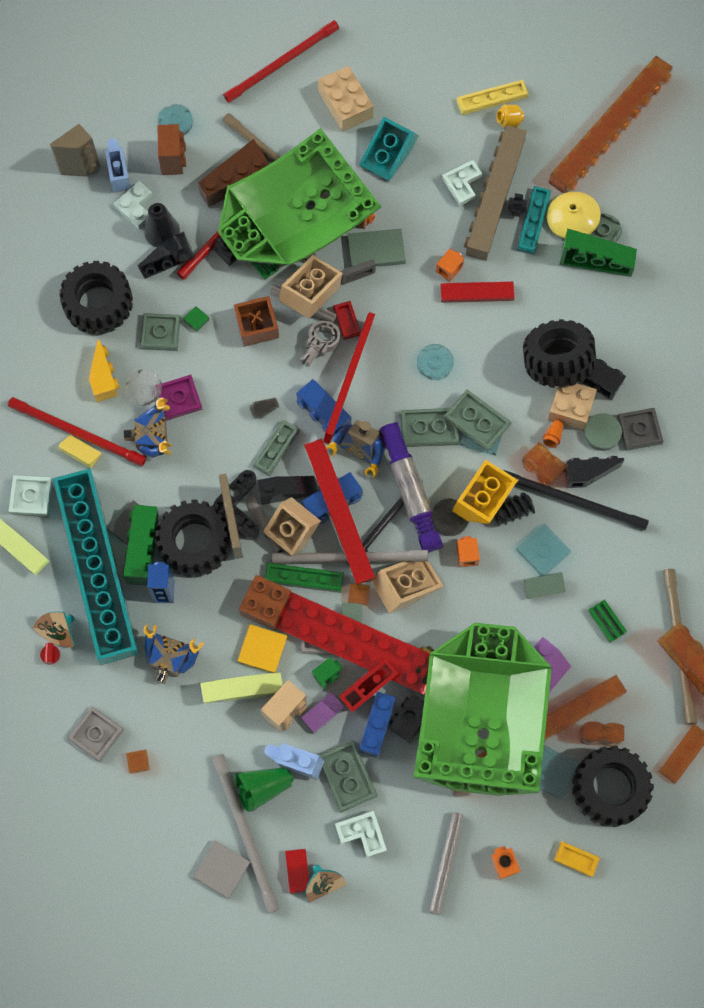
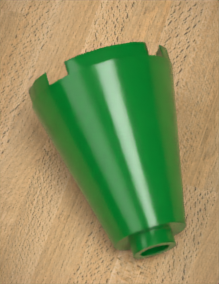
(261, 786)

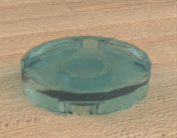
(176, 115)
(435, 361)

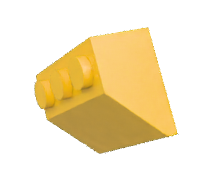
(484, 494)

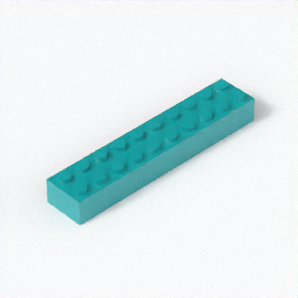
(95, 567)

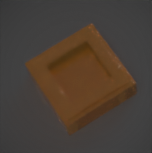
(359, 594)
(138, 761)

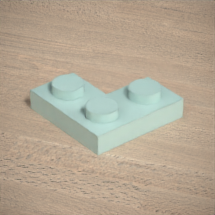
(459, 179)
(131, 202)
(362, 827)

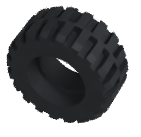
(89, 277)
(563, 368)
(193, 514)
(631, 767)

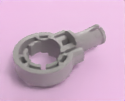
(319, 346)

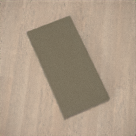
(230, 514)

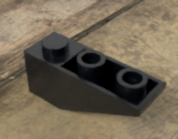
(169, 254)
(585, 472)

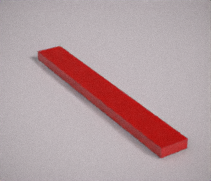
(348, 378)
(339, 512)

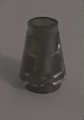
(263, 407)

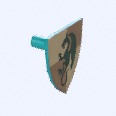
(55, 628)
(323, 883)

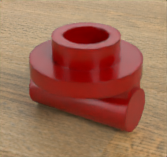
(50, 654)

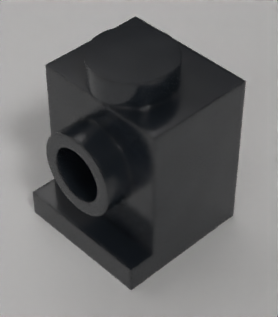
(224, 252)

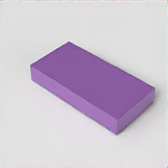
(322, 712)

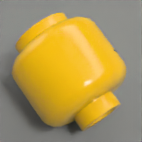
(510, 115)

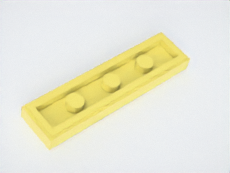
(492, 97)

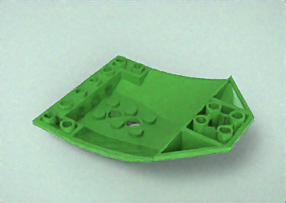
(267, 211)
(493, 683)

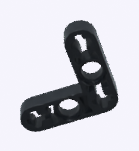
(248, 486)

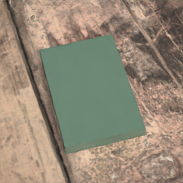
(383, 246)
(477, 420)
(427, 428)
(347, 776)

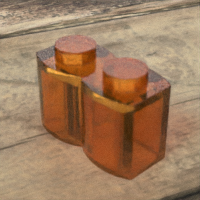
(543, 464)
(595, 732)

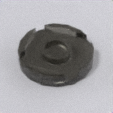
(447, 521)

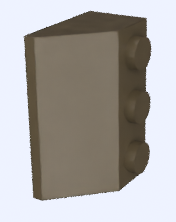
(75, 153)

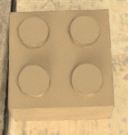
(572, 405)
(291, 526)
(284, 706)

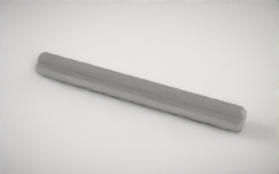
(446, 863)

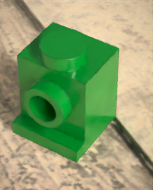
(327, 672)

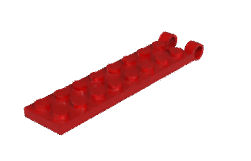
(353, 640)

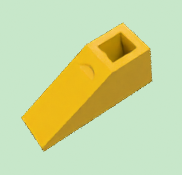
(100, 377)

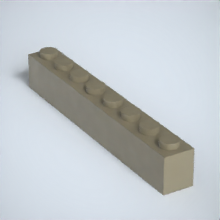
(496, 192)

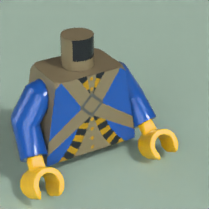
(151, 431)
(360, 441)
(169, 655)

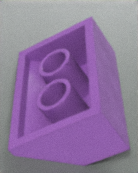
(555, 660)

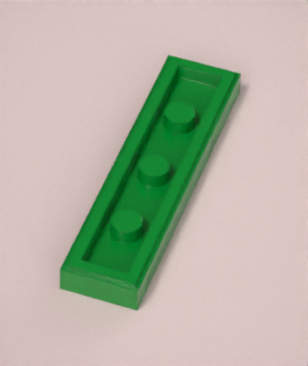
(304, 577)

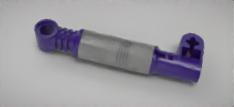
(410, 487)

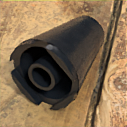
(159, 225)

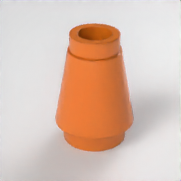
(553, 435)

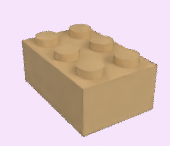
(345, 98)
(310, 286)

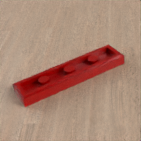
(477, 291)

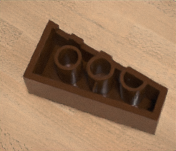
(237, 167)

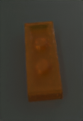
(683, 754)

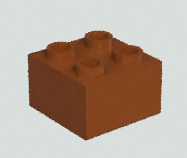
(171, 149)
(256, 321)
(264, 602)

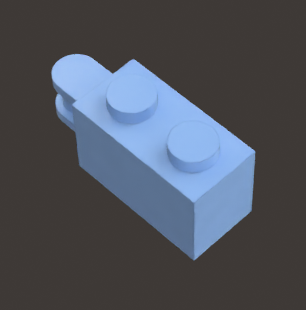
(117, 166)
(296, 760)

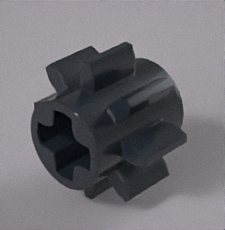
(517, 205)

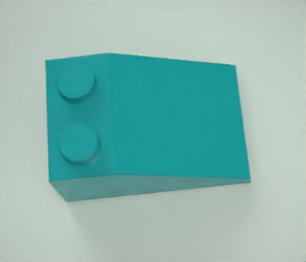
(388, 148)

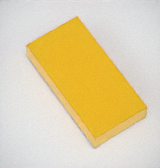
(576, 859)

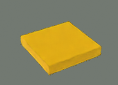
(262, 649)

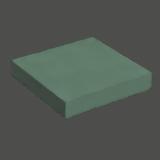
(160, 332)

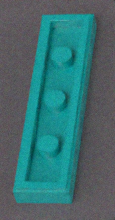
(534, 220)

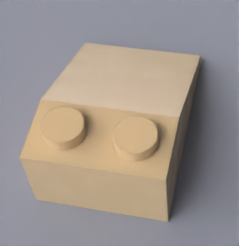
(405, 584)

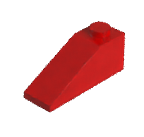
(368, 684)

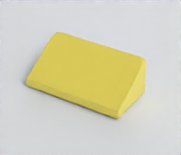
(80, 451)

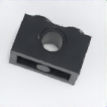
(403, 728)

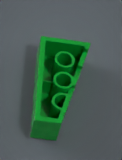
(597, 254)
(141, 544)

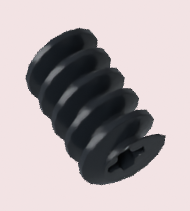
(514, 507)

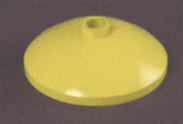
(582, 219)

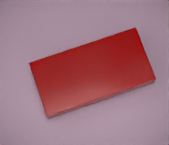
(347, 320)
(297, 870)

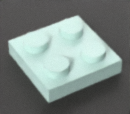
(30, 495)

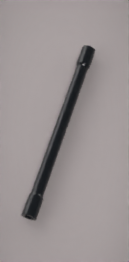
(632, 520)

